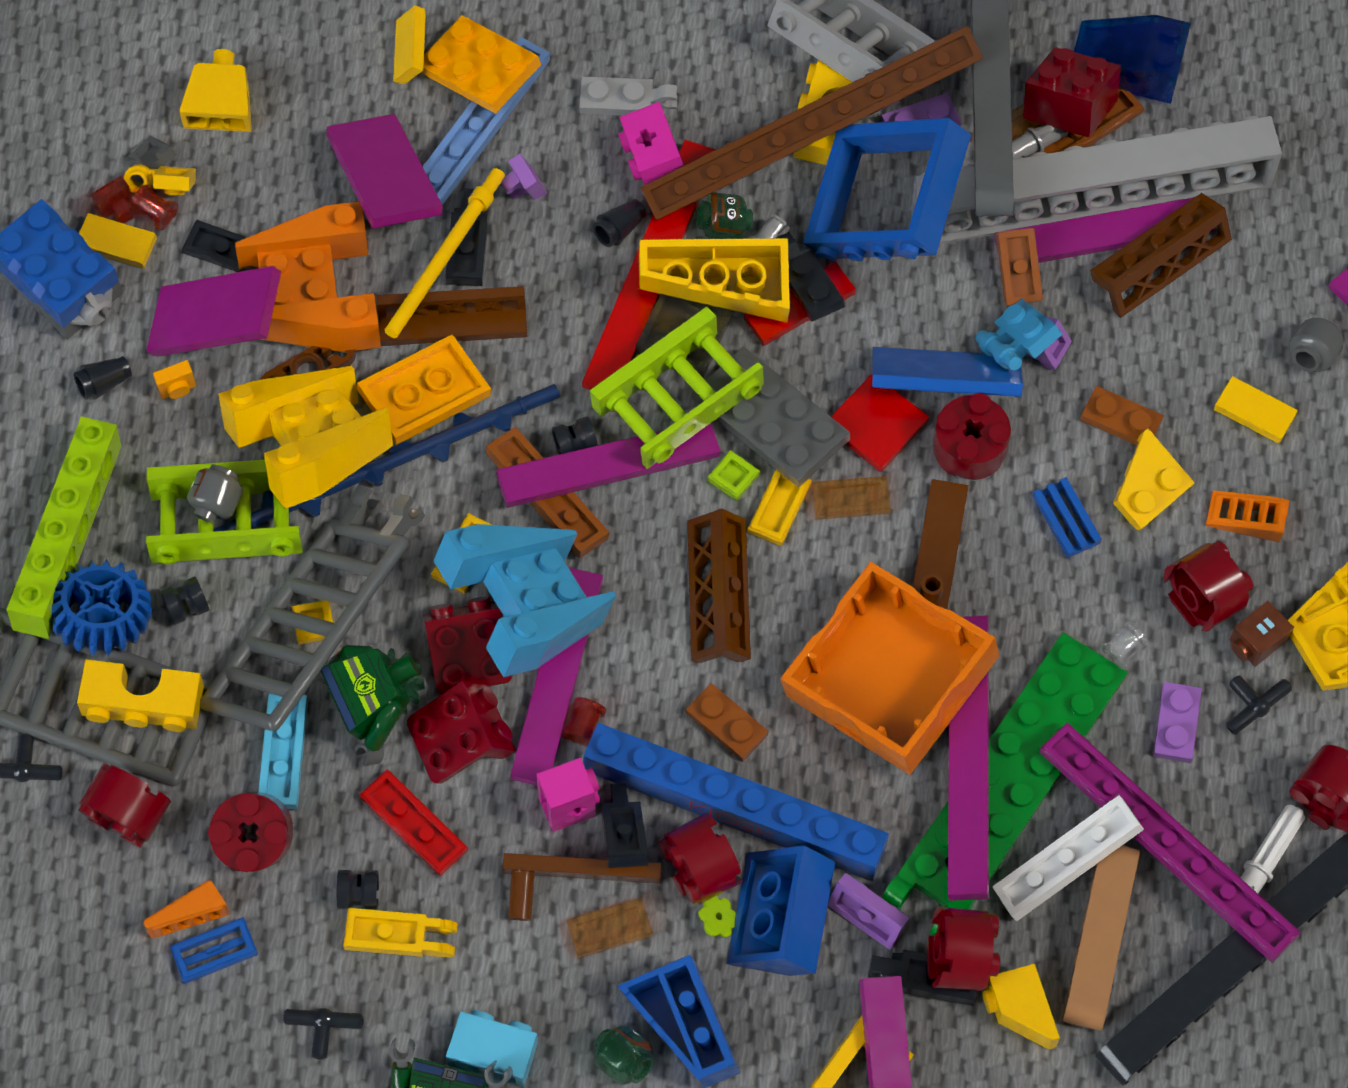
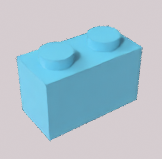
(482, 1040)

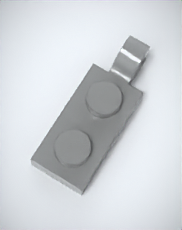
(623, 95)

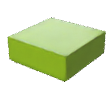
(733, 475)

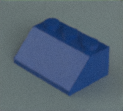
(781, 911)

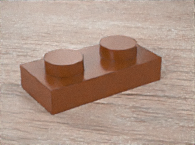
(1019, 266)
(1119, 415)
(726, 722)

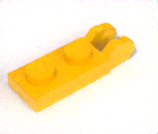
(396, 933)

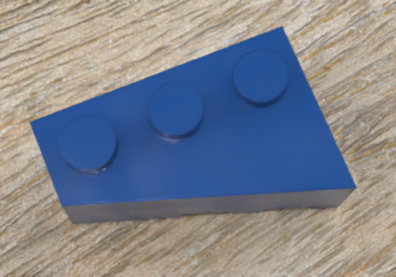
(684, 1017)

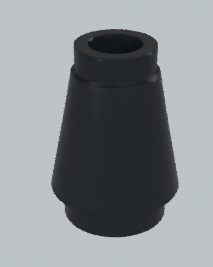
(618, 223)
(100, 377)

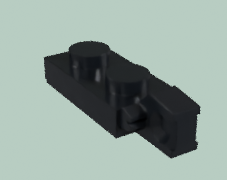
(468, 260)
(810, 282)
(623, 830)
(915, 978)

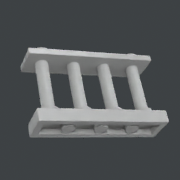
(864, 17)

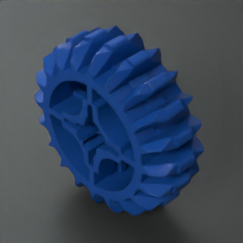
(100, 620)

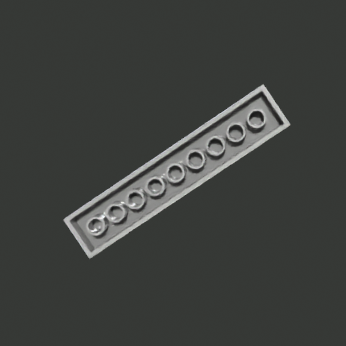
(1123, 176)

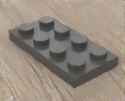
(780, 423)

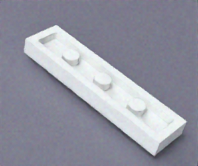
(1068, 858)

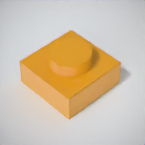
(175, 380)

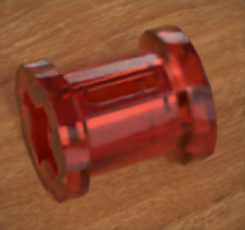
(153, 207)
(583, 721)

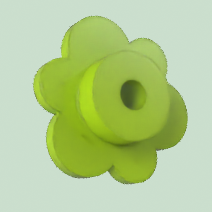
(717, 917)

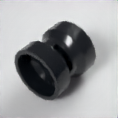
(574, 437)
(193, 596)
(357, 889)

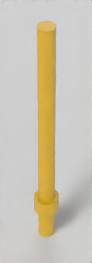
(478, 202)

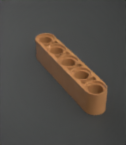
(1101, 939)

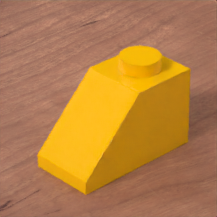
(1022, 1005)

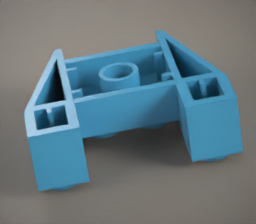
(530, 586)

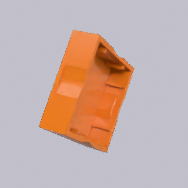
(890, 668)

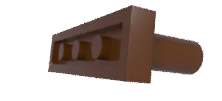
(940, 541)
(525, 868)

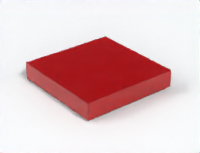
(879, 423)

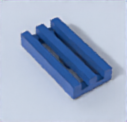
(1053, 491)
(218, 964)

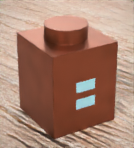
(1260, 634)

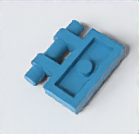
(1024, 329)

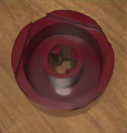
(956, 432)
(1208, 585)
(1324, 788)
(124, 803)
(228, 831)
(701, 858)
(963, 949)

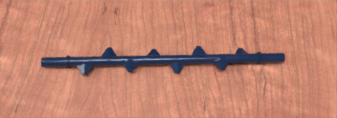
(404, 452)

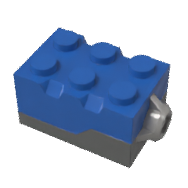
(57, 270)

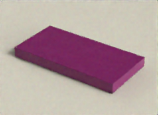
(384, 171)
(214, 311)

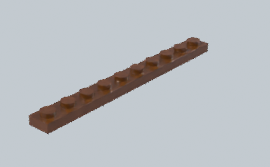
(811, 123)

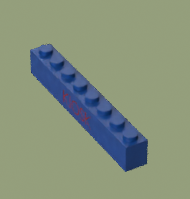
(734, 800)

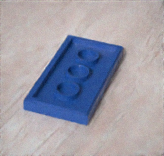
(943, 372)

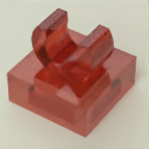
(114, 200)

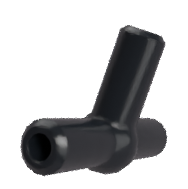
(1257, 705)
(24, 770)
(323, 1020)

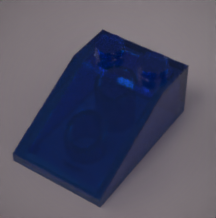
(1144, 46)

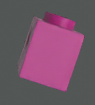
(651, 143)
(568, 794)

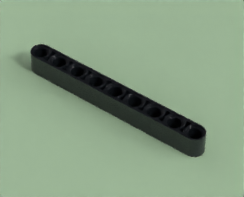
(1221, 969)

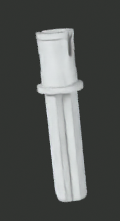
(1260, 868)

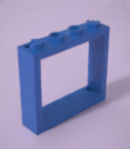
(948, 149)

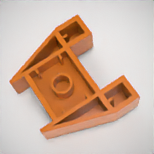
(306, 297)

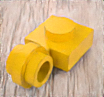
(170, 179)

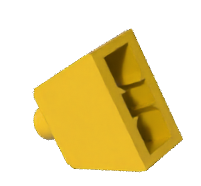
(217, 96)

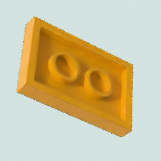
(479, 64)
(425, 388)

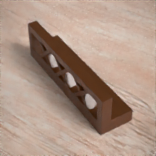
(1163, 246)
(455, 314)
(725, 582)

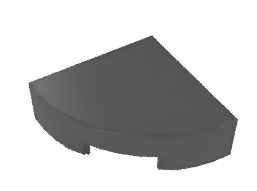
(151, 153)

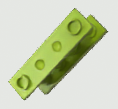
(671, 354)
(174, 483)

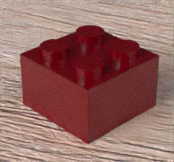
(1071, 91)

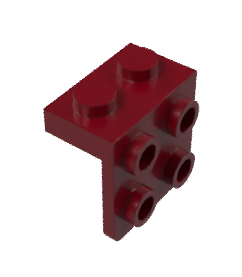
(459, 643)
(459, 730)

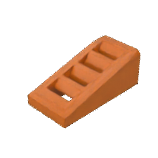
(1258, 529)
(191, 909)

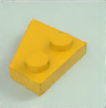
(1150, 482)

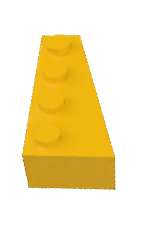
(720, 272)

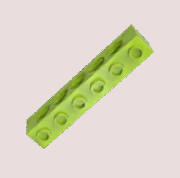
(64, 525)

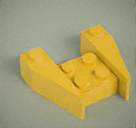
(313, 423)

